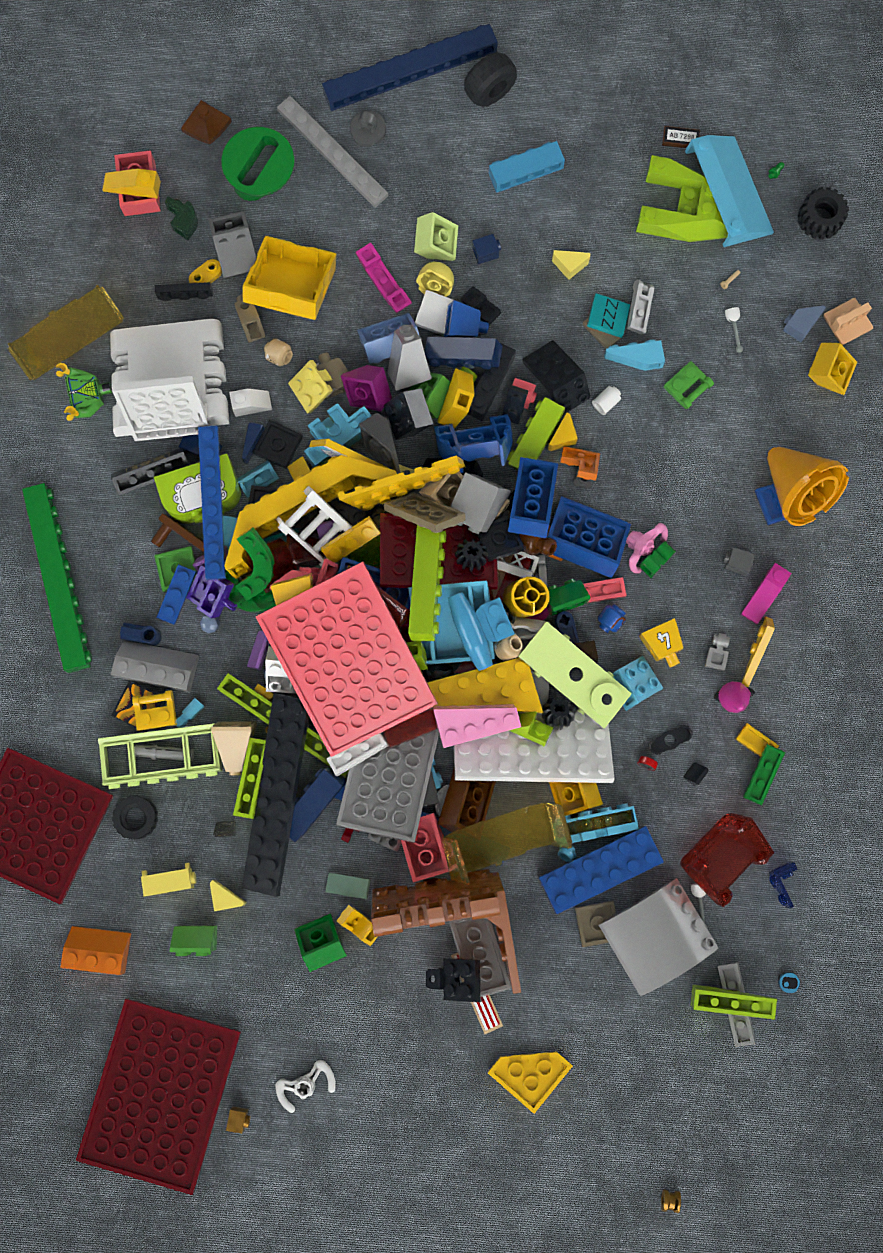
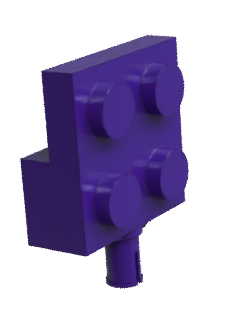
(211, 595)

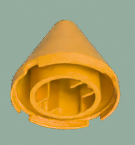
(805, 483)

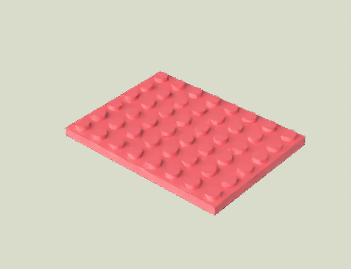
(346, 659)

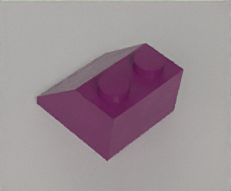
(367, 387)

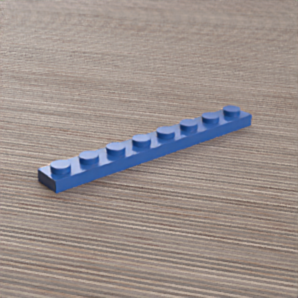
(211, 502)

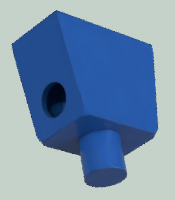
(463, 321)

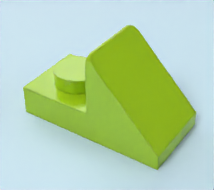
(533, 729)

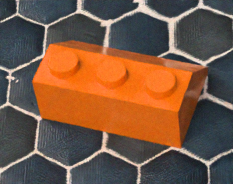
(96, 950)

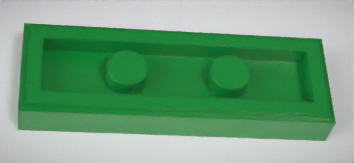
(764, 774)

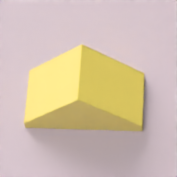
(570, 262)
(223, 897)

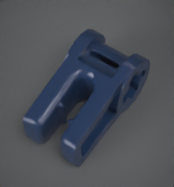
(569, 629)

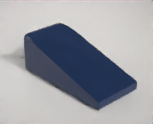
(252, 436)

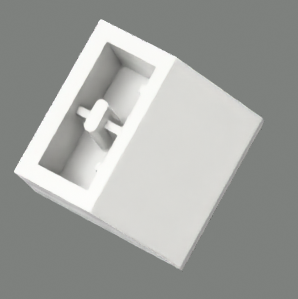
(275, 675)

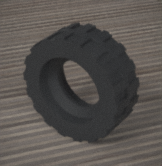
(121, 810)

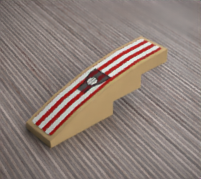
(485, 1011)

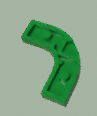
(262, 563)
(258, 603)

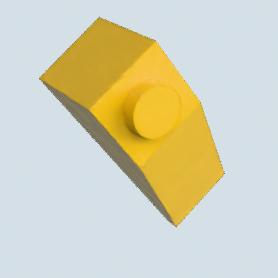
(133, 182)

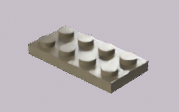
(424, 512)

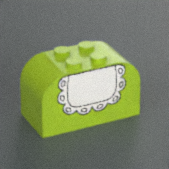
(182, 491)

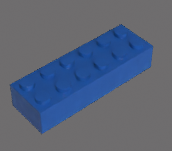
(600, 870)

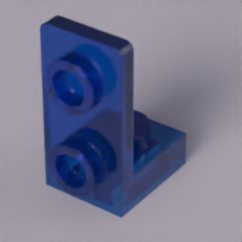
(784, 871)

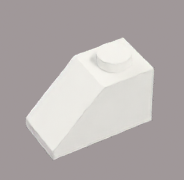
(250, 401)

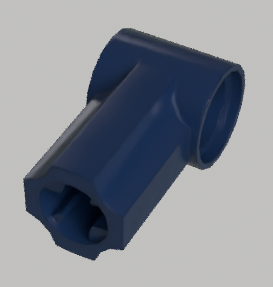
(139, 633)

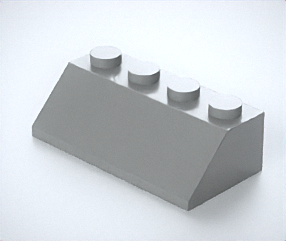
(155, 666)

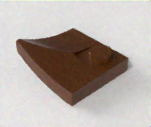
(206, 123)

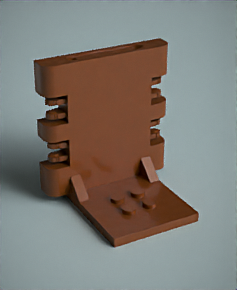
(443, 901)

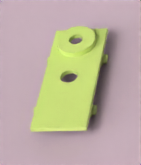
(555, 656)

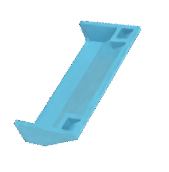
(731, 188)

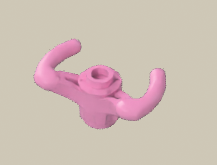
(644, 544)

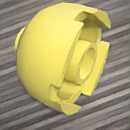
(436, 278)

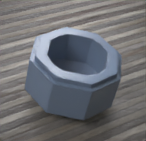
(209, 624)

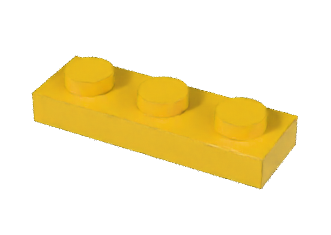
(350, 540)

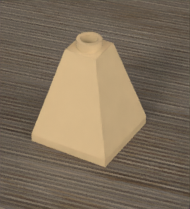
(232, 743)

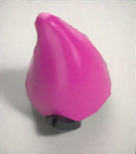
(734, 696)

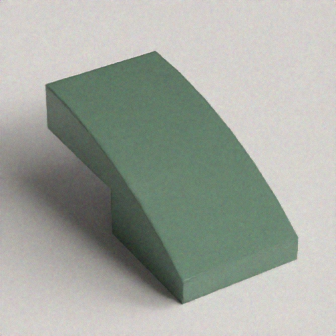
(347, 885)

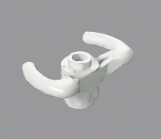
(304, 1085)

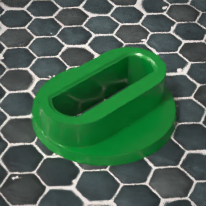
(242, 153)

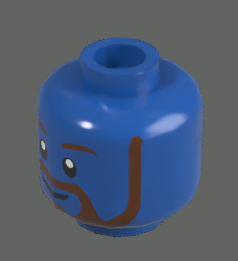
(611, 618)

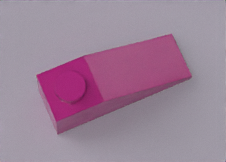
(766, 593)

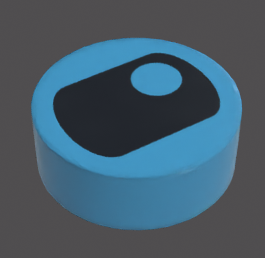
(789, 982)

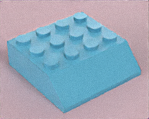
(447, 643)

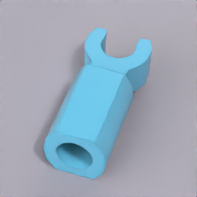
(189, 713)

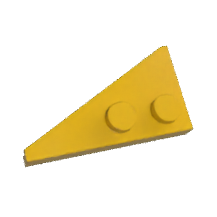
(758, 649)

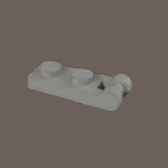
(640, 307)

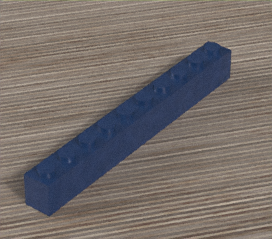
(409, 67)

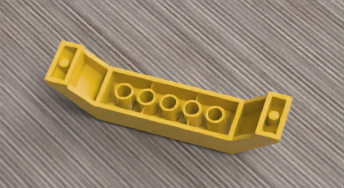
(327, 480)

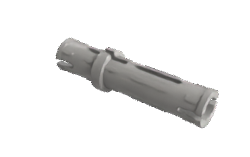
(156, 752)

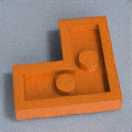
(586, 460)

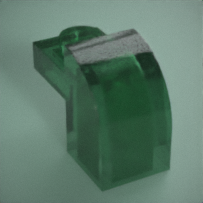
(186, 220)

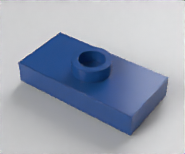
(769, 504)

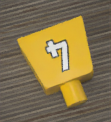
(663, 642)

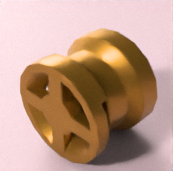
(670, 1201)

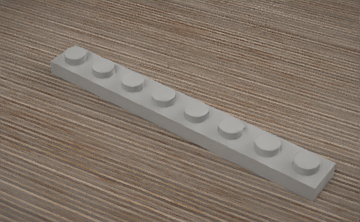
(332, 151)

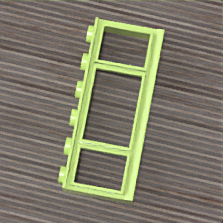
(153, 777)

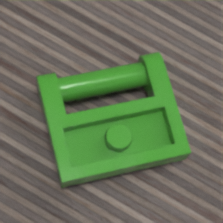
(684, 380)

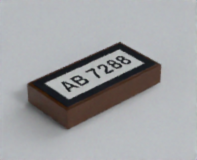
(678, 136)

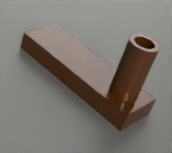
(170, 524)

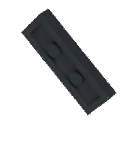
(183, 291)

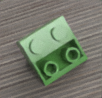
(194, 939)

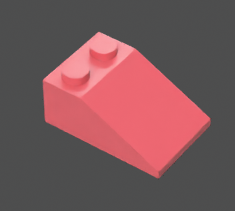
(427, 855)

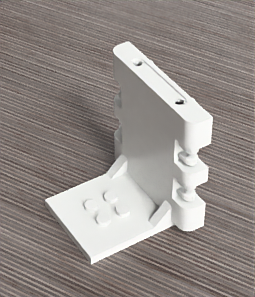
(167, 379)

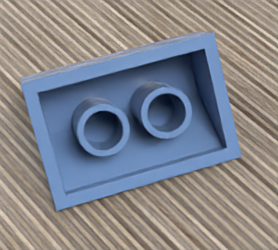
(378, 337)

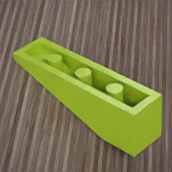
(732, 1002)

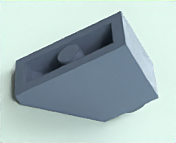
(802, 321)

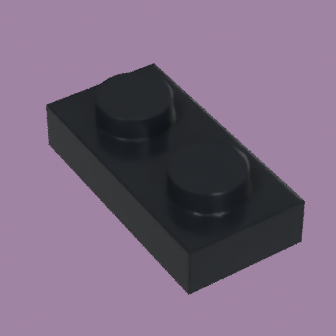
(515, 403)

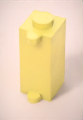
(168, 881)

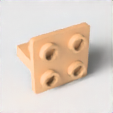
(849, 320)

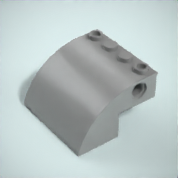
(658, 937)

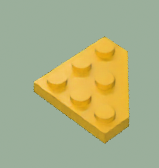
(530, 1076)

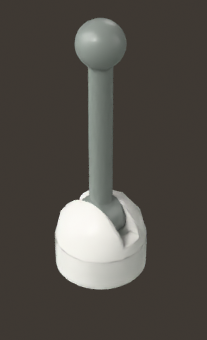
(733, 315)
(698, 892)

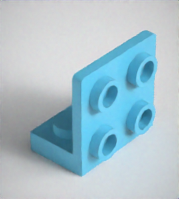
(639, 680)

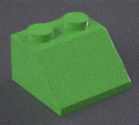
(434, 392)

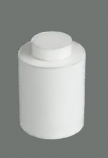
(606, 400)

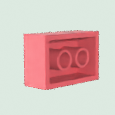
(136, 204)

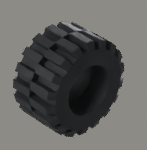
(826, 200)

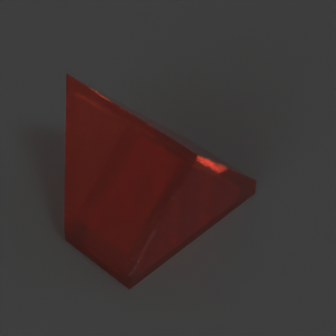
(298, 553)

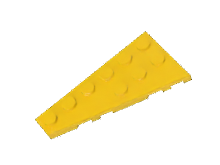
(399, 484)
(496, 685)

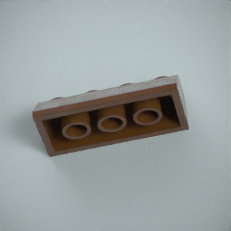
(465, 803)

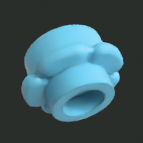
(567, 854)

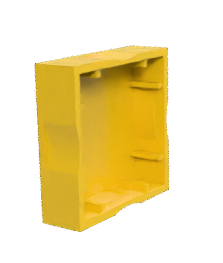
(289, 277)

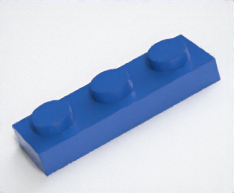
(176, 594)

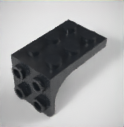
(559, 375)

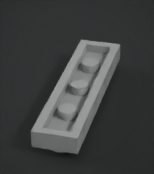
(740, 1025)

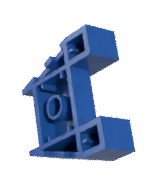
(476, 442)

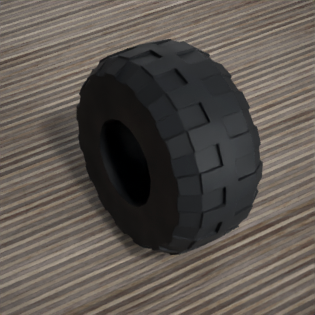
(490, 79)

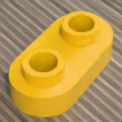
(205, 273)

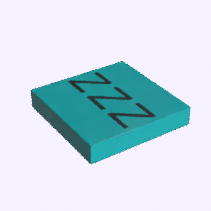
(608, 315)

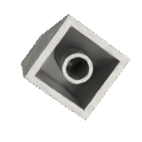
(407, 359)
(479, 501)

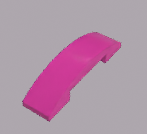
(382, 278)

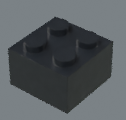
(408, 414)

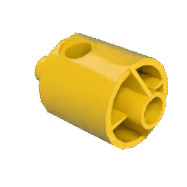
(516, 597)

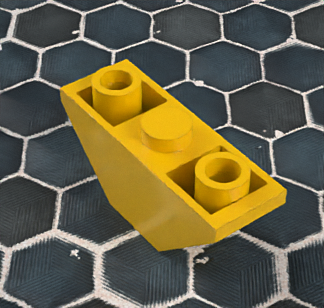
(457, 399)

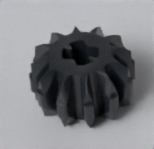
(466, 552)
(558, 712)

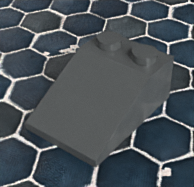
(379, 441)

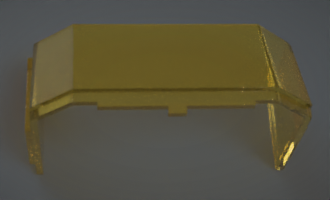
(65, 332)
(504, 838)

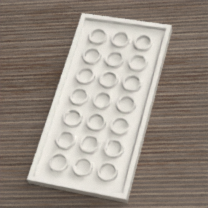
(569, 755)

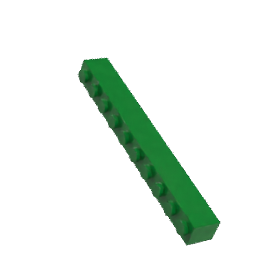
(56, 578)

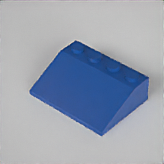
(588, 537)

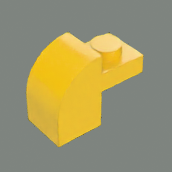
(358, 924)

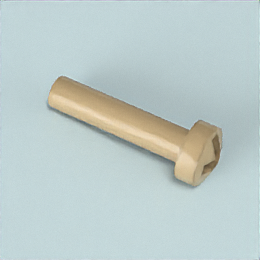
(724, 284)

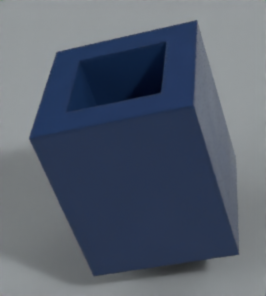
(486, 248)

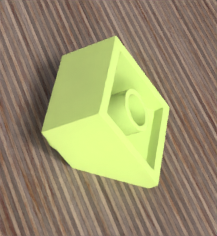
(436, 237)

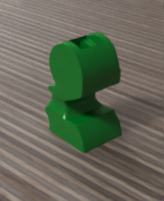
(656, 559)

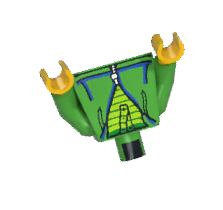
(83, 392)

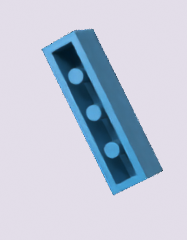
(526, 166)

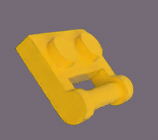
(154, 717)

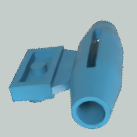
(479, 627)

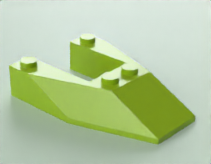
(696, 212)

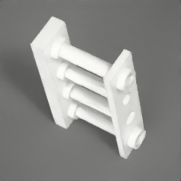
(326, 511)

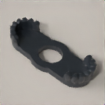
(680, 734)

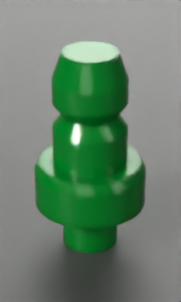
(774, 172)

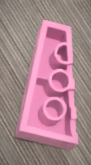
(472, 722)

